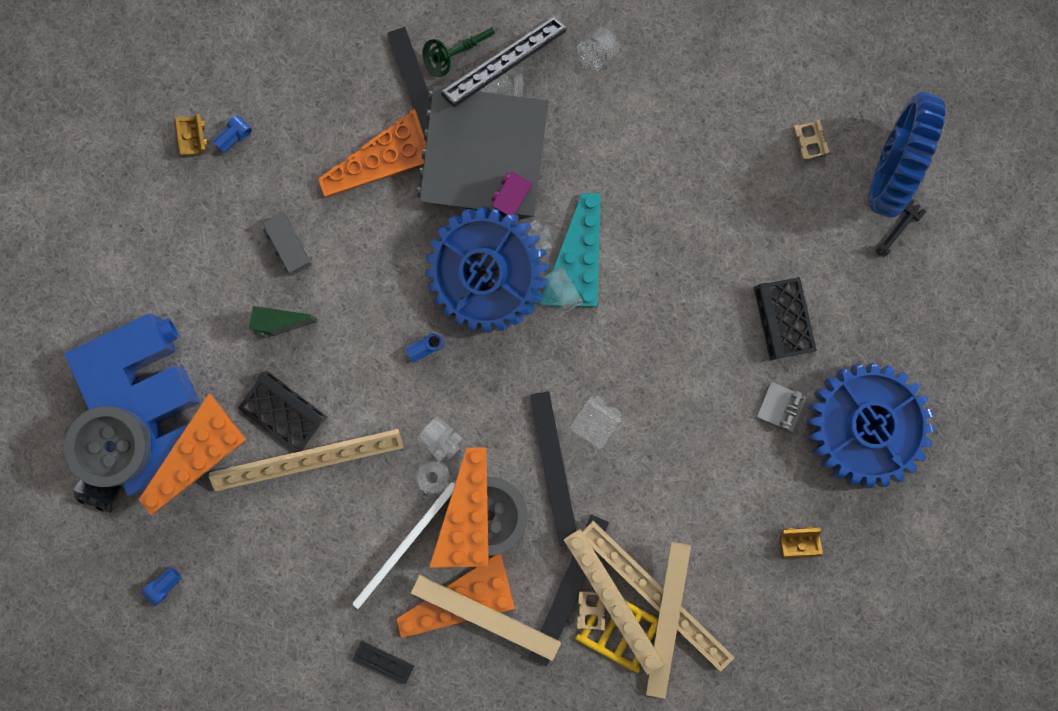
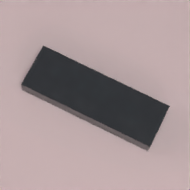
(383, 662)

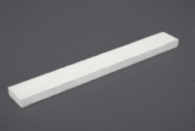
(404, 546)

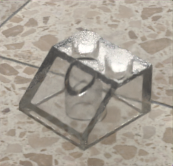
(559, 294)

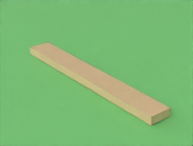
(486, 617)
(669, 617)

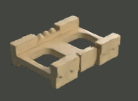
(816, 139)
(584, 610)

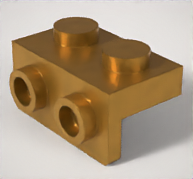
(190, 135)
(801, 543)

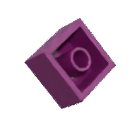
(511, 194)

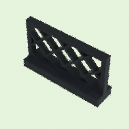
(769, 319)
(287, 396)

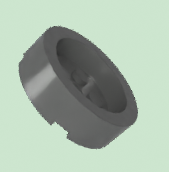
(87, 446)
(509, 516)

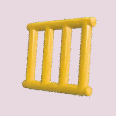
(617, 655)

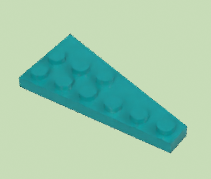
(581, 249)

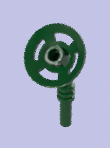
(445, 56)

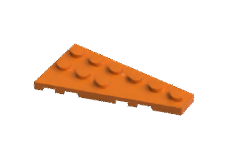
(200, 447)
(483, 584)

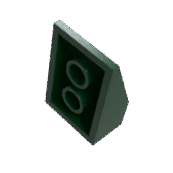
(275, 322)

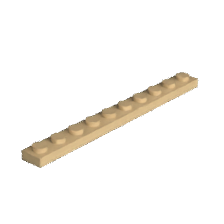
(306, 460)
(653, 591)

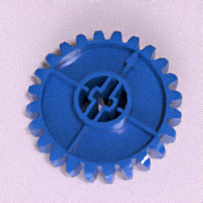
(907, 154)
(512, 268)
(895, 433)

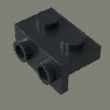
(99, 497)

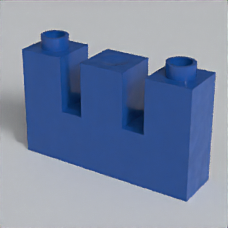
(108, 378)

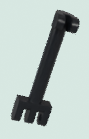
(883, 249)

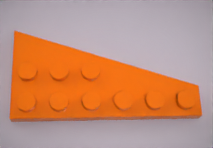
(382, 157)
(465, 526)

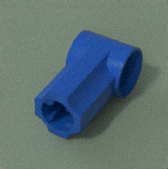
(235, 130)
(423, 347)
(158, 589)

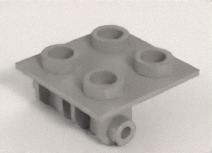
(781, 406)

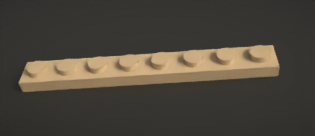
(613, 601)

